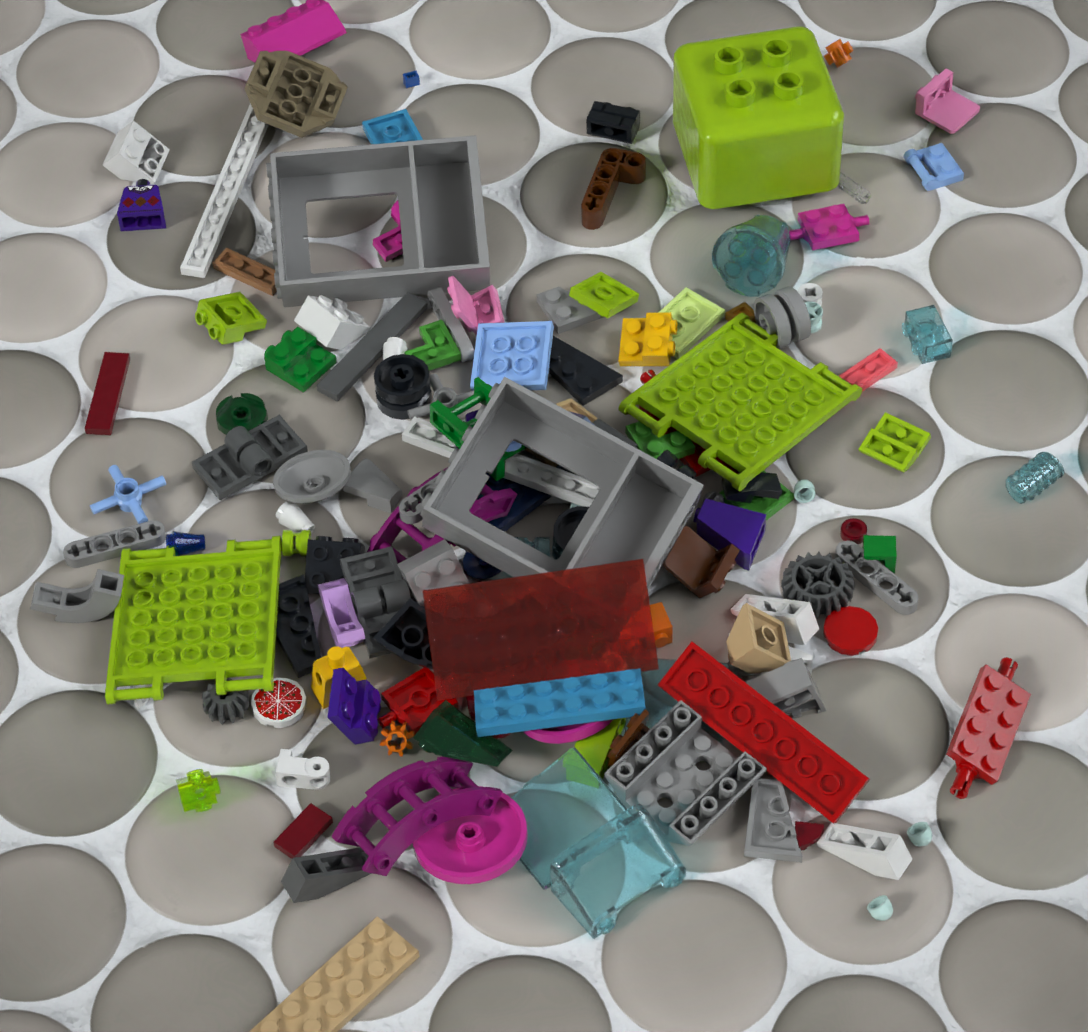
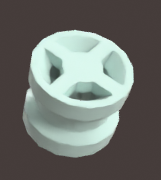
(815, 312)

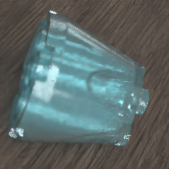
(752, 255)

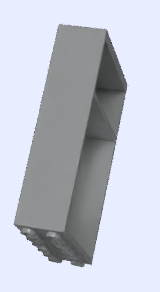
(437, 209)
(631, 518)

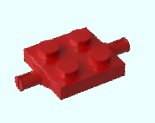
(412, 700)

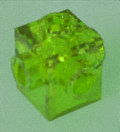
(199, 801)

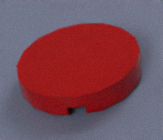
(850, 630)

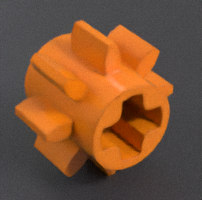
(838, 53)
(391, 744)

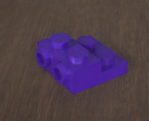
(354, 707)

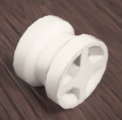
(811, 292)

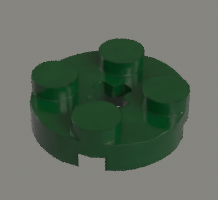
(230, 407)

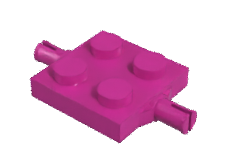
(828, 227)

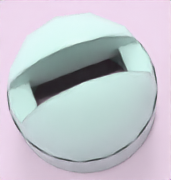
(807, 491)
(920, 834)
(880, 908)

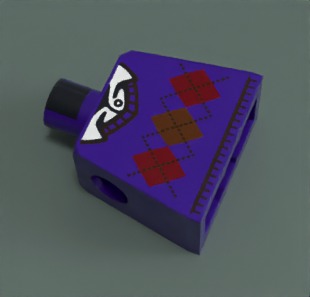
(141, 208)

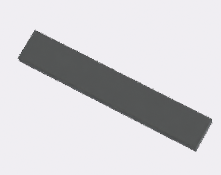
(370, 347)

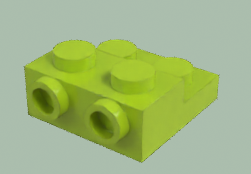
(229, 317)

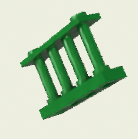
(452, 427)

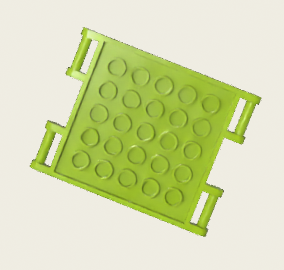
(740, 399)
(195, 619)

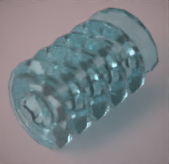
(1034, 477)

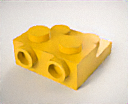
(648, 340)

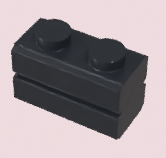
(613, 122)

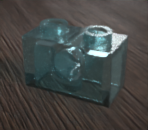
(927, 334)

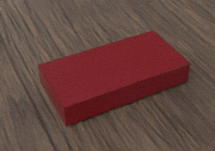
(303, 831)

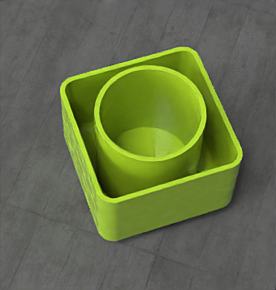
(757, 117)

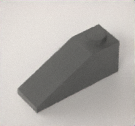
(323, 873)

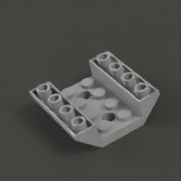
(665, 767)

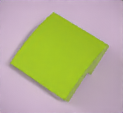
(895, 442)

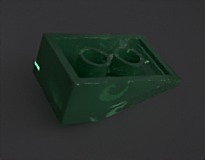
(454, 735)

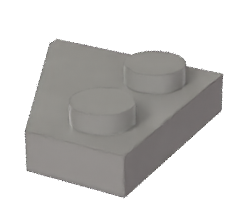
(564, 310)

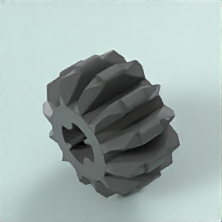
(225, 706)

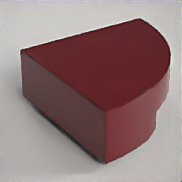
(808, 833)

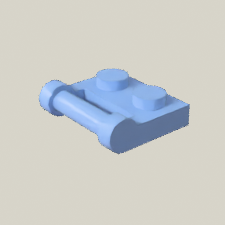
(939, 163)

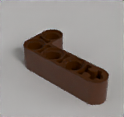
(613, 167)

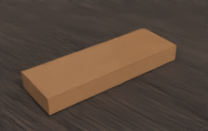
(246, 270)

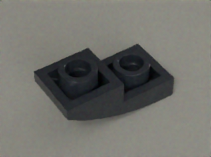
(762, 485)

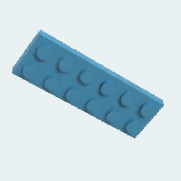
(559, 702)

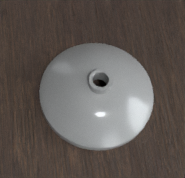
(312, 476)

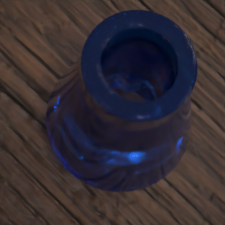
(185, 542)

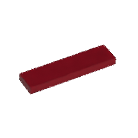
(107, 393)

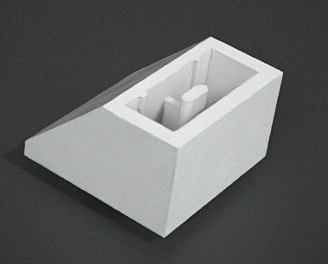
(136, 154)
(331, 321)

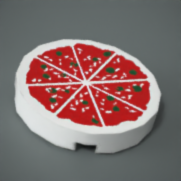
(281, 706)

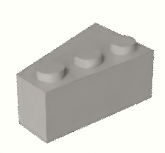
(789, 688)

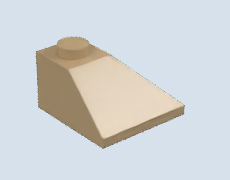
(757, 641)

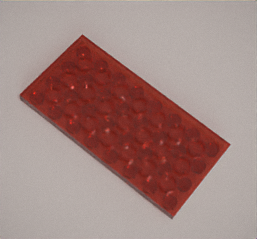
(540, 628)

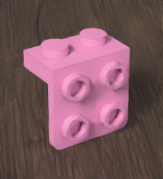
(942, 105)
(475, 308)

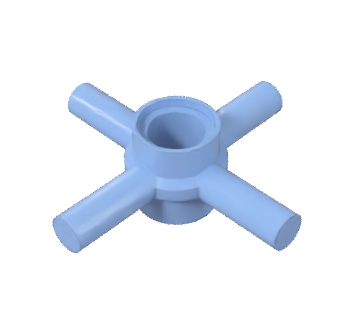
(127, 494)

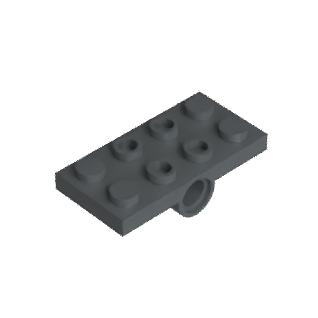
(248, 456)
(375, 592)

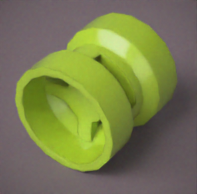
(288, 542)

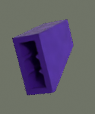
(728, 524)

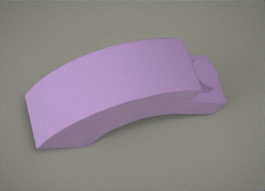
(340, 613)

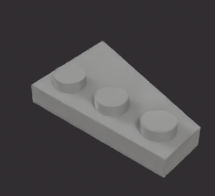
(770, 825)

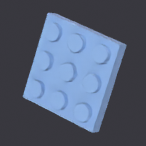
(515, 352)

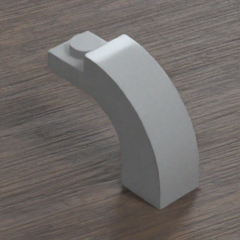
(80, 604)

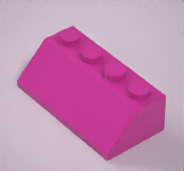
(294, 31)

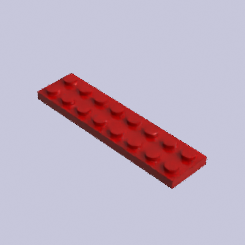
(764, 732)

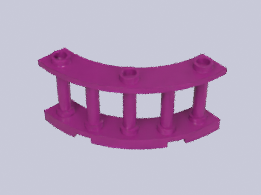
(490, 507)
(402, 785)

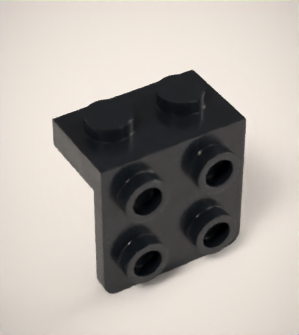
(324, 560)

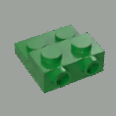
(298, 359)

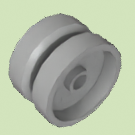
(783, 315)

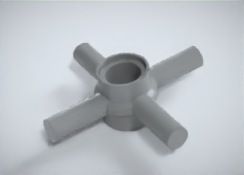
(445, 395)

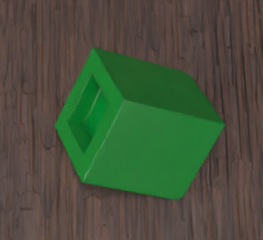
(881, 548)

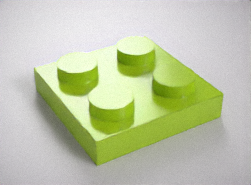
(604, 294)

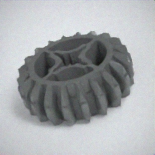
(816, 576)

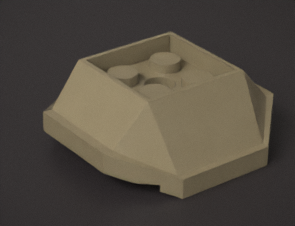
(294, 93)

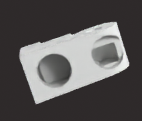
(302, 772)

